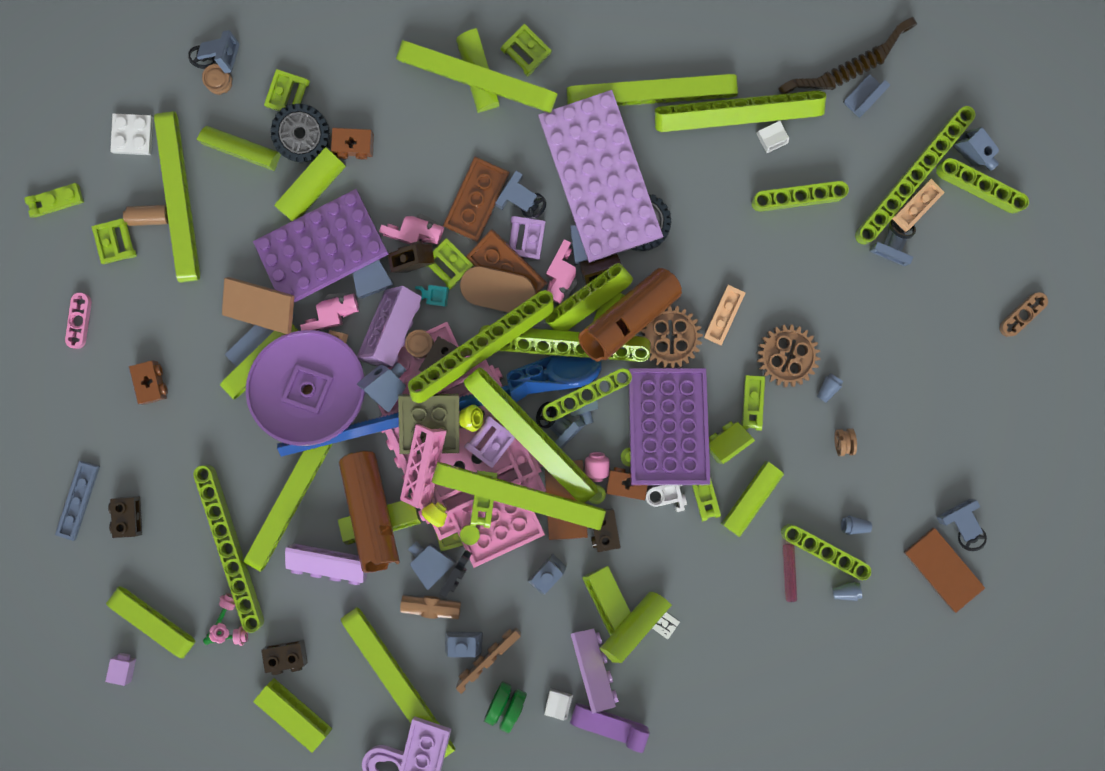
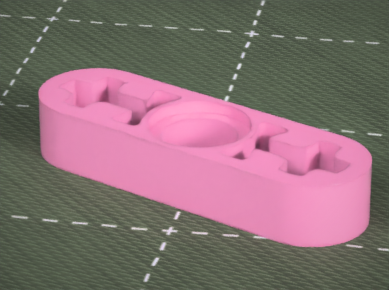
(70, 324)

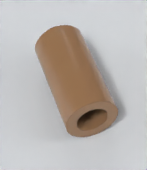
(146, 215)

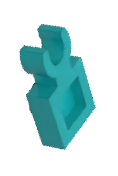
(435, 295)

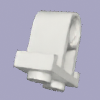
(668, 495)

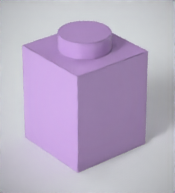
(120, 669)

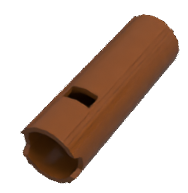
(630, 314)
(368, 511)

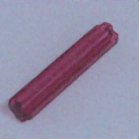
(790, 572)

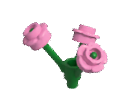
(218, 632)

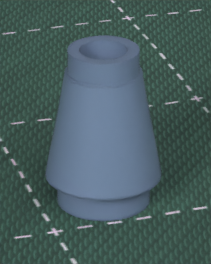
(829, 387)
(853, 525)
(849, 591)

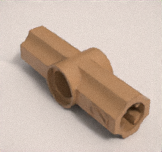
(430, 607)

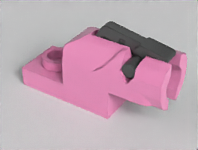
(414, 229)
(562, 274)
(331, 310)

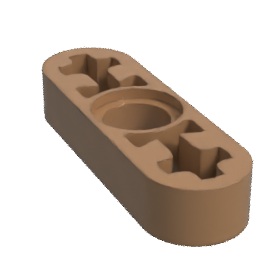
(1031, 314)

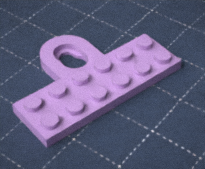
(423, 749)

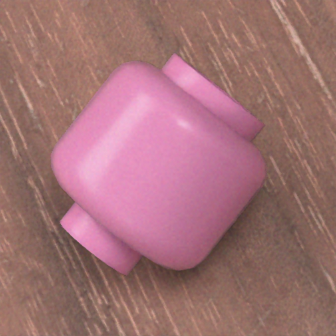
(597, 466)

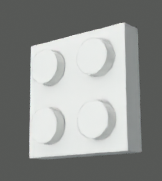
(131, 134)

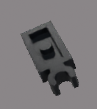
(458, 572)

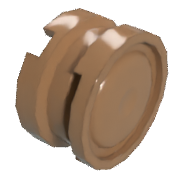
(216, 79)
(419, 343)
(845, 442)

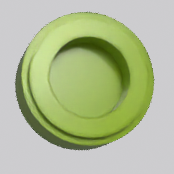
(469, 534)

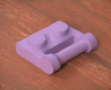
(532, 236)
(496, 444)

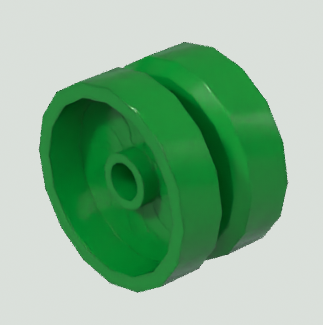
(506, 707)

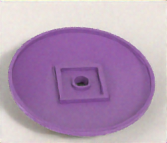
(278, 382)

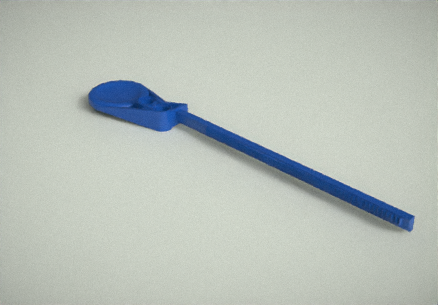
(561, 371)

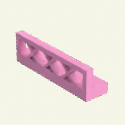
(431, 454)

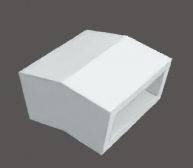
(773, 137)
(558, 704)

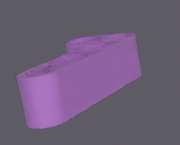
(611, 726)

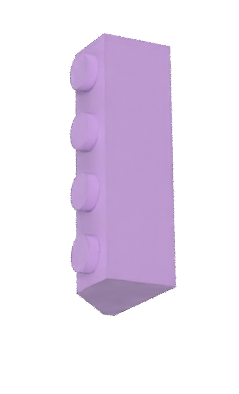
(389, 327)
(324, 563)
(593, 670)

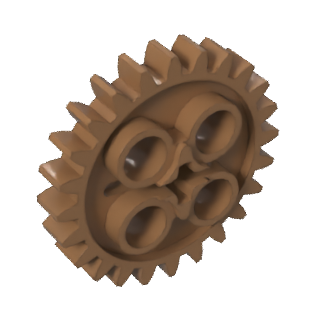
(688, 336)
(771, 348)

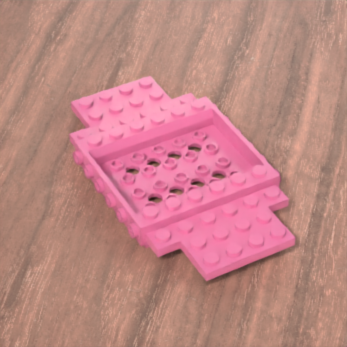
(509, 524)

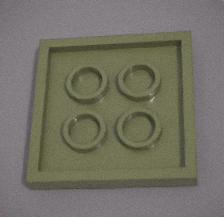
(435, 413)

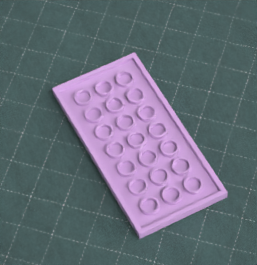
(600, 176)

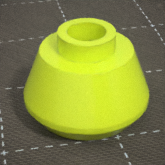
(471, 418)
(435, 514)

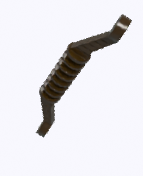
(864, 62)

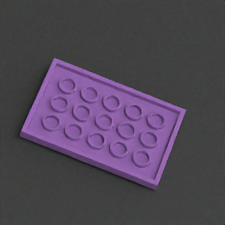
(321, 247)
(669, 426)

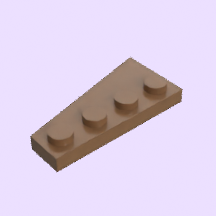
(509, 638)

